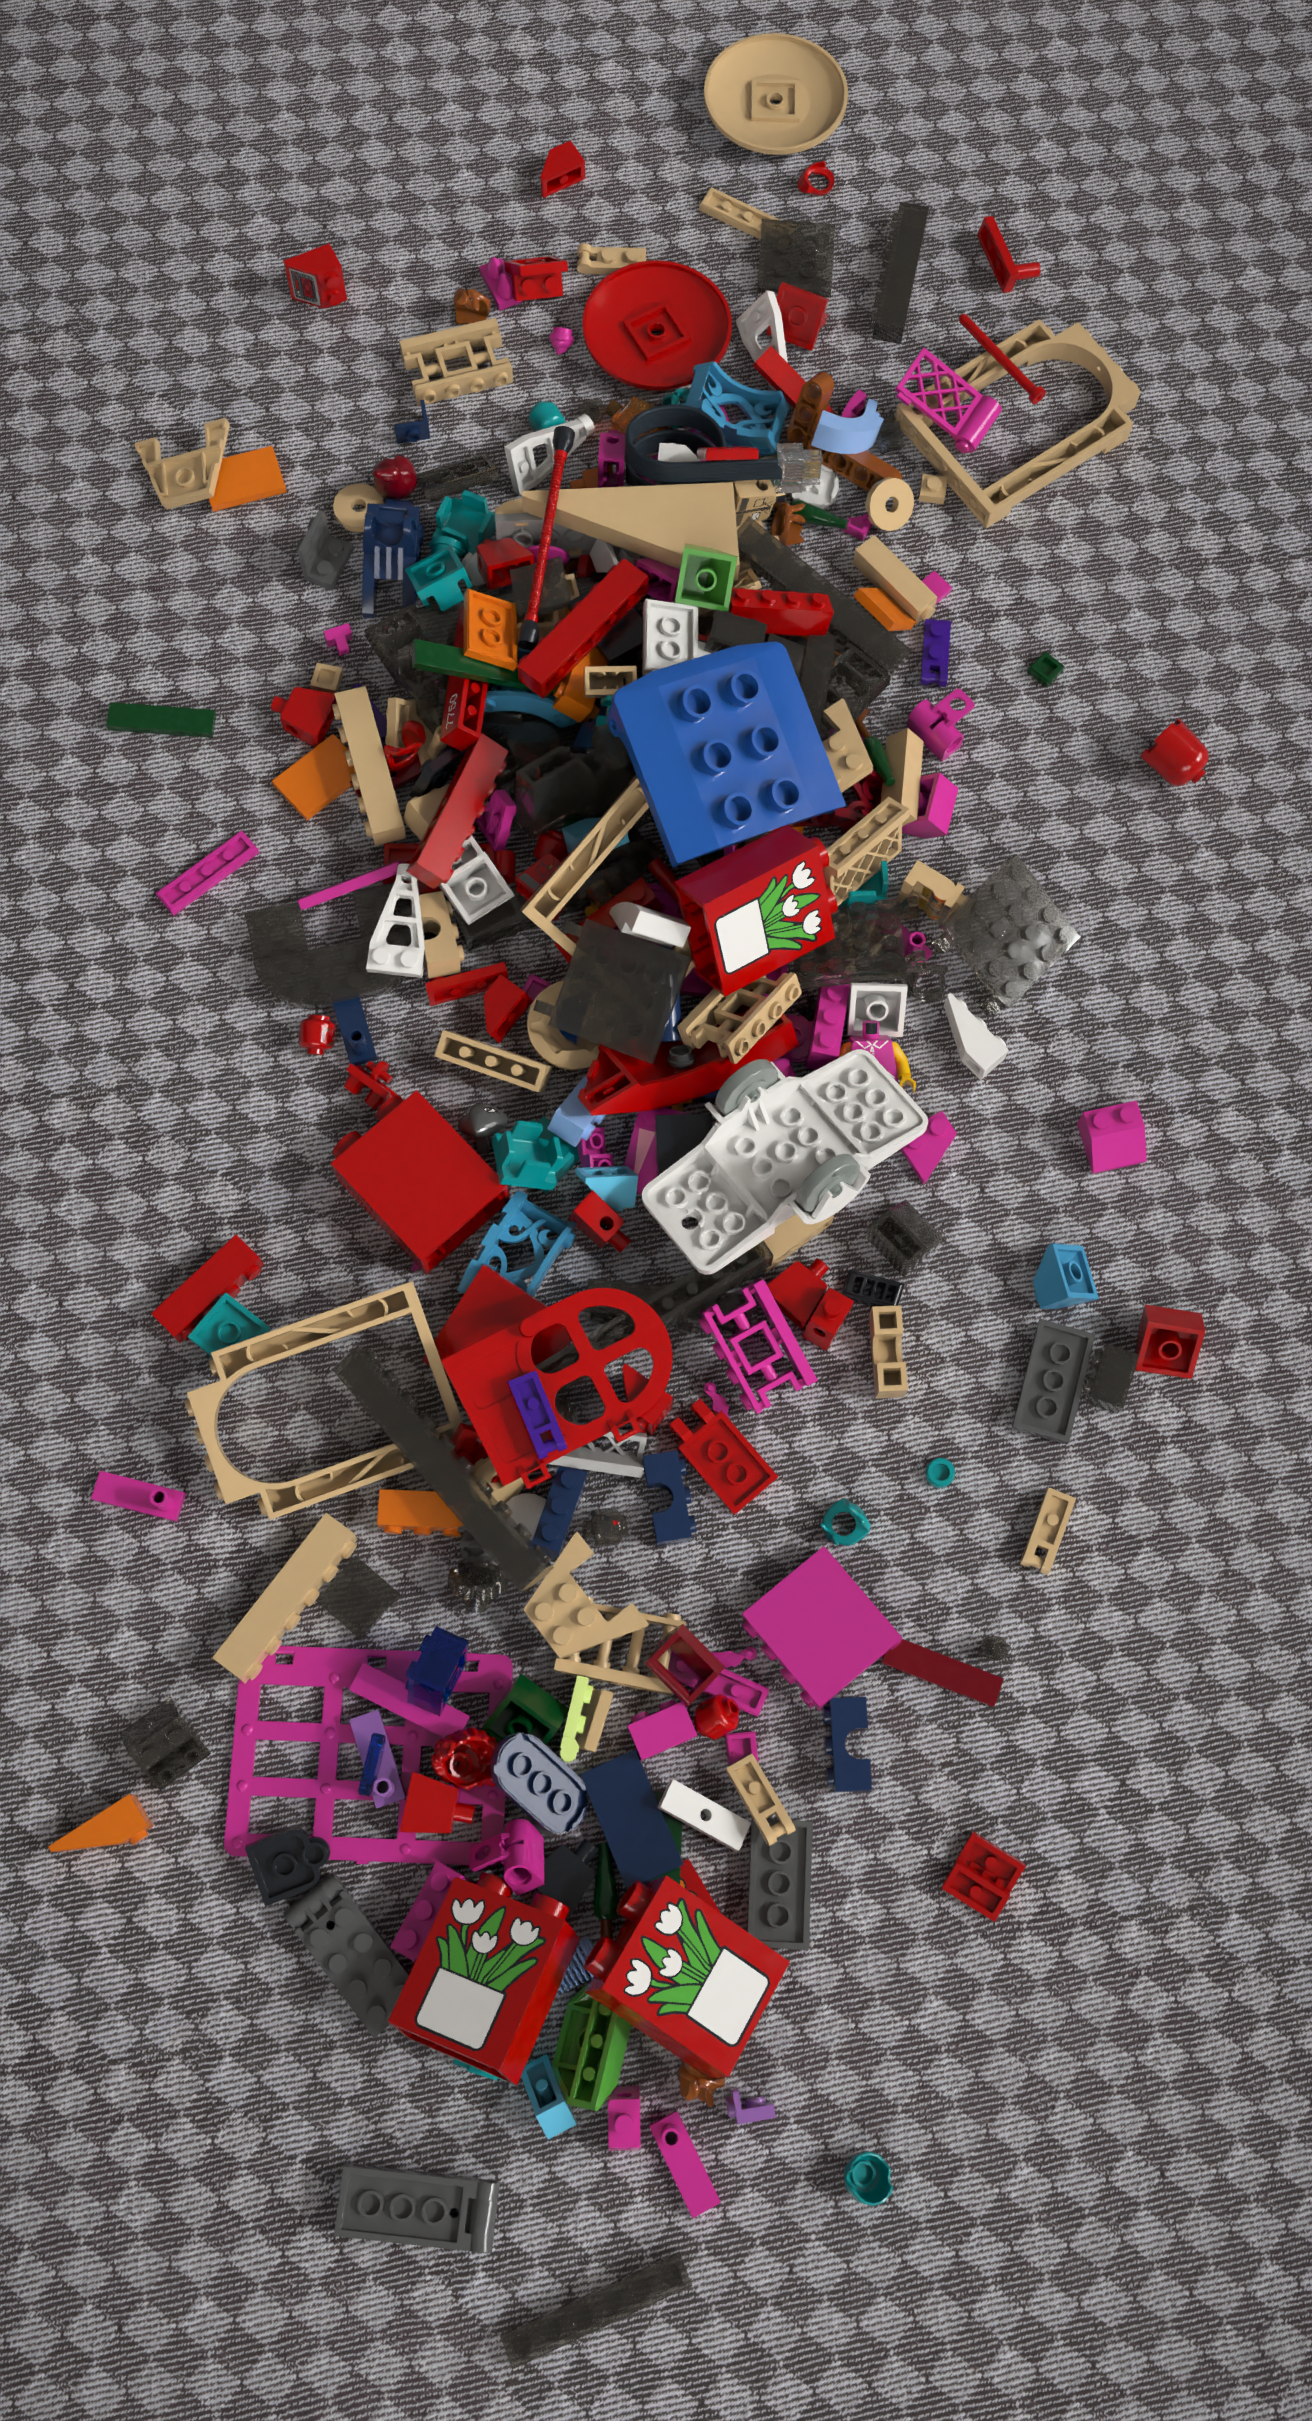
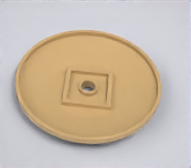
(780, 69)

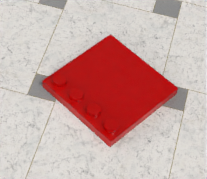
(489, 1307)

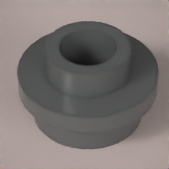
(680, 1057)

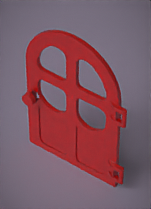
(485, 1368)

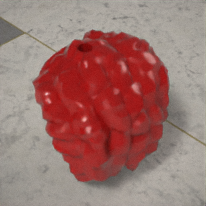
(473, 1754)

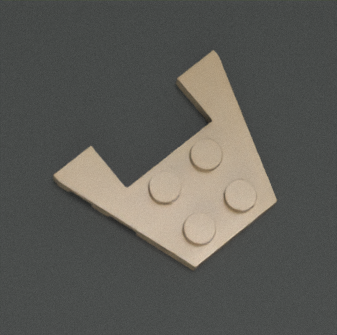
(188, 475)
(845, 748)
(567, 1614)

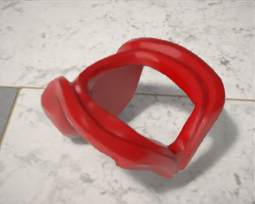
(413, 739)

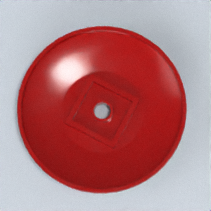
(659, 298)

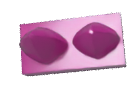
(498, 283)

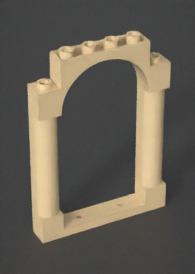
(1027, 347)
(584, 860)
(241, 1358)

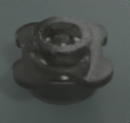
(994, 1648)

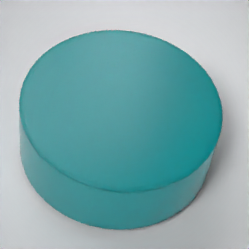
(940, 1473)

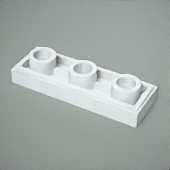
(719, 1822)

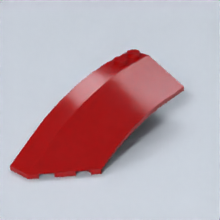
(631, 1085)

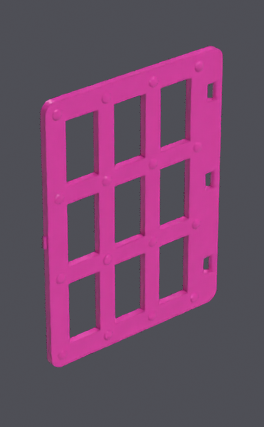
(336, 1670)

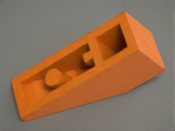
(116, 1825)

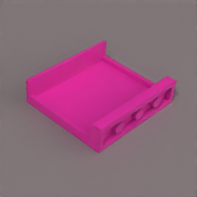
(820, 1628)

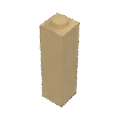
(893, 576)
(904, 758)

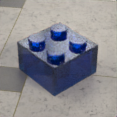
(437, 1670)

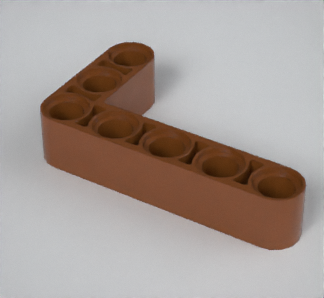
(806, 421)

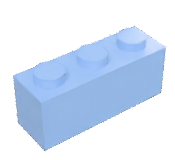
(572, 1120)

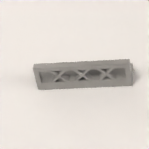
(606, 1458)

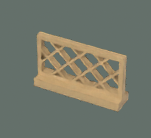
(864, 838)

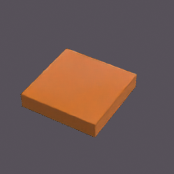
(884, 609)

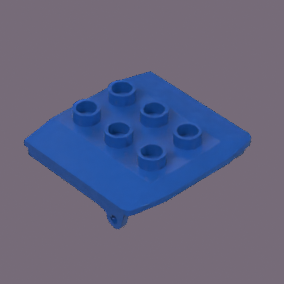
(724, 749)

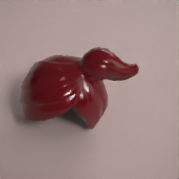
(395, 477)

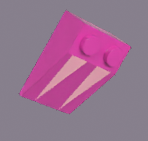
(642, 1146)

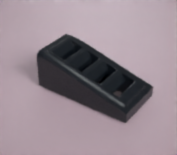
(884, 1283)

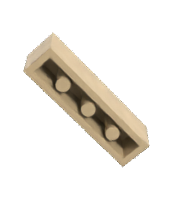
(493, 1061)

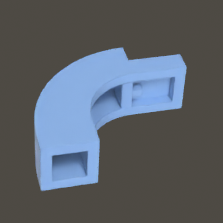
(848, 434)

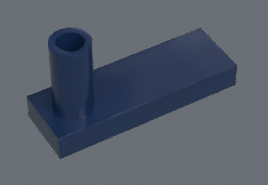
(355, 1031)

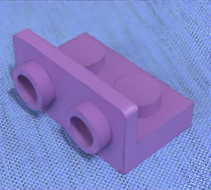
(754, 2110)

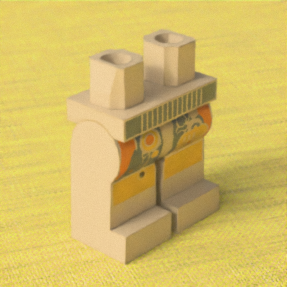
(934, 891)

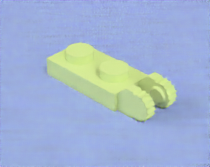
(575, 1721)

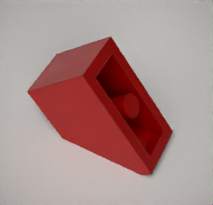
(562, 169)
(503, 1007)

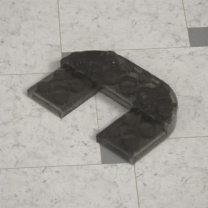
(328, 973)

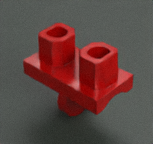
(360, 1077)

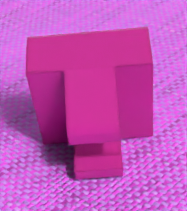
(339, 636)

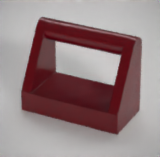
(694, 1655)

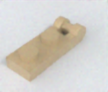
(608, 258)
(1048, 1530)
(760, 1798)

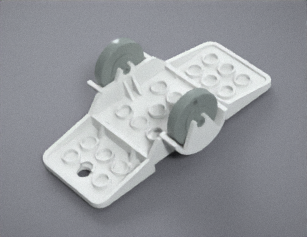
(781, 1153)

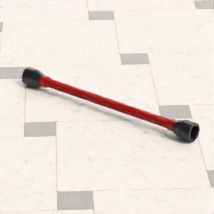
(528, 632)

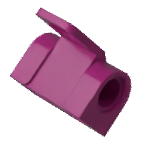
(937, 724)
(519, 1851)

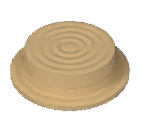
(550, 1042)

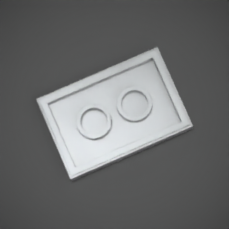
(668, 634)

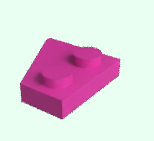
(497, 819)
(928, 1149)

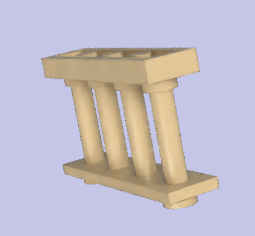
(629, 1675)

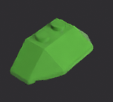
(589, 2052)

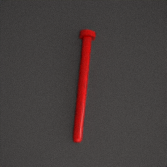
(1035, 393)

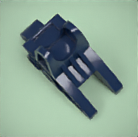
(390, 546)

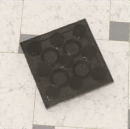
(796, 255)

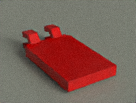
(723, 1457)

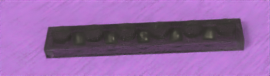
(595, 2310)

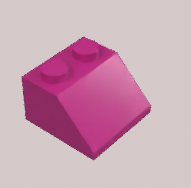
(935, 807)
(1113, 1137)

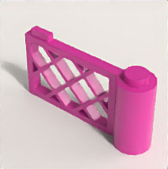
(975, 420)

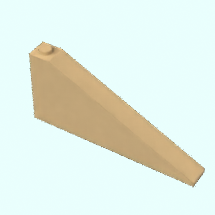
(648, 518)

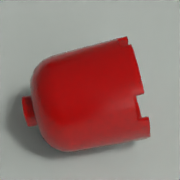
(1177, 755)

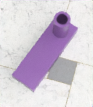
(388, 1786)

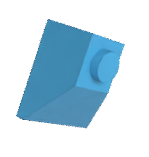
(1064, 1278)

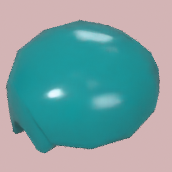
(868, 2178)

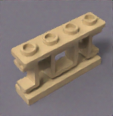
(454, 344)
(717, 1009)

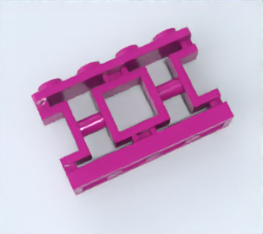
(778, 1334)

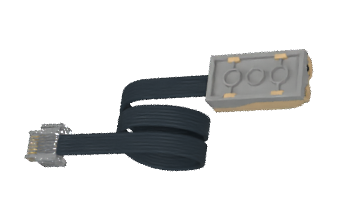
(789, 470)

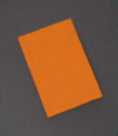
(247, 479)
(490, 629)
(316, 778)

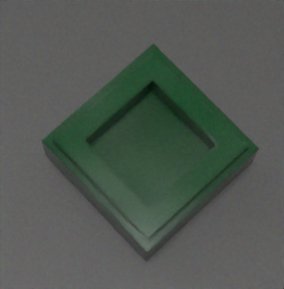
(1045, 669)

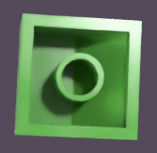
(706, 578)

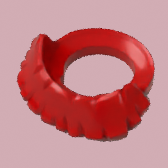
(815, 168)

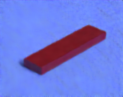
(944, 1672)

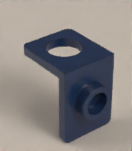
(413, 431)

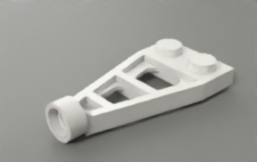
(755, 320)
(521, 459)
(394, 958)

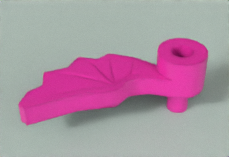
(719, 1401)
(733, 1659)

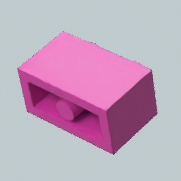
(661, 1730)

